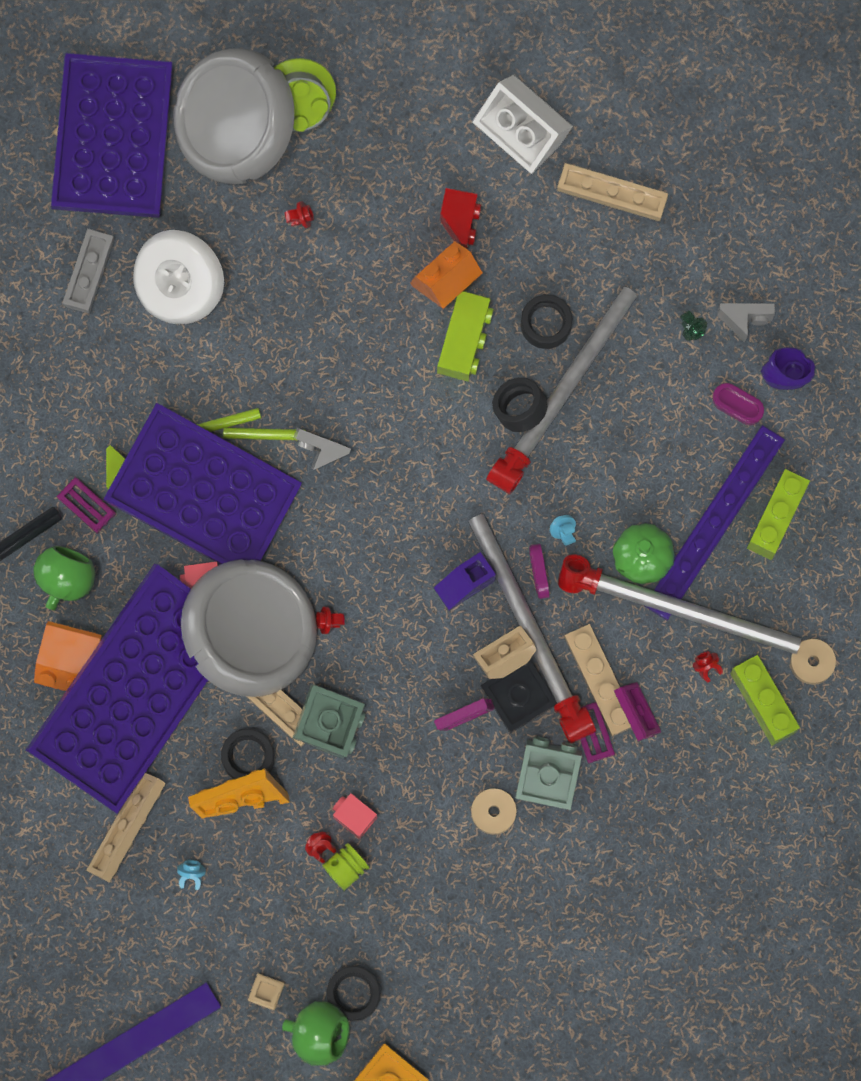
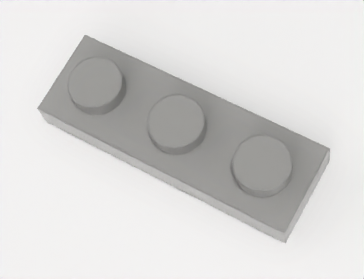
(88, 271)

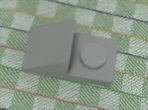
(739, 314)
(327, 450)

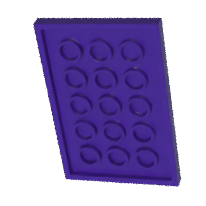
(111, 135)
(201, 489)

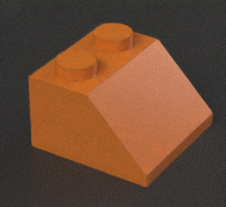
(447, 275)
(63, 654)

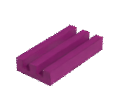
(103, 521)
(637, 711)
(464, 714)
(599, 754)

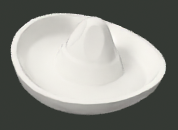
(178, 277)

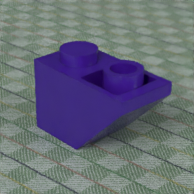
(465, 581)

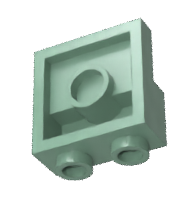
(329, 722)
(549, 773)

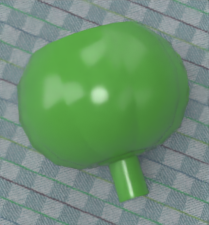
(643, 553)
(63, 575)
(315, 1032)

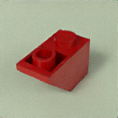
(457, 215)

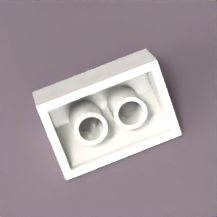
(522, 123)

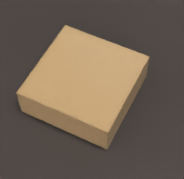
(266, 992)

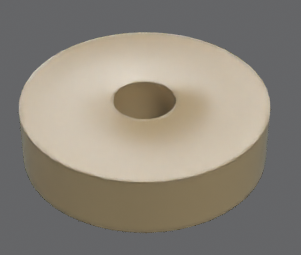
(813, 674)
(488, 823)

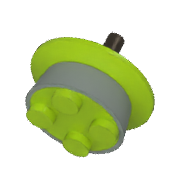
(311, 91)

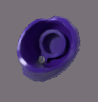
(788, 369)

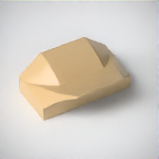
(506, 654)

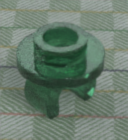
(693, 327)

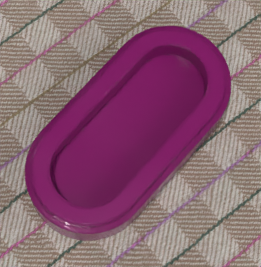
(738, 404)
(539, 571)

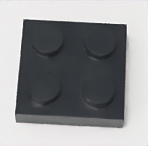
(519, 696)

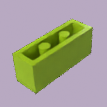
(465, 336)
(778, 514)
(764, 700)

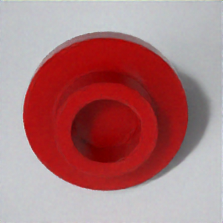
(301, 215)
(326, 620)
(705, 662)
(318, 844)

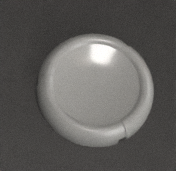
(234, 116)
(249, 627)

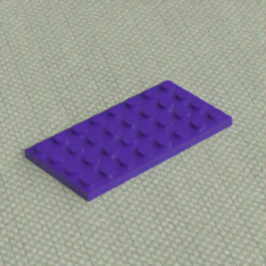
(124, 696)

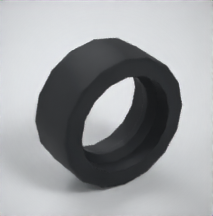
(546, 301)
(509, 391)
(241, 735)
(367, 976)

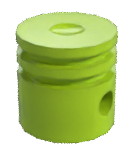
(345, 867)

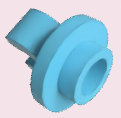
(562, 529)
(191, 870)

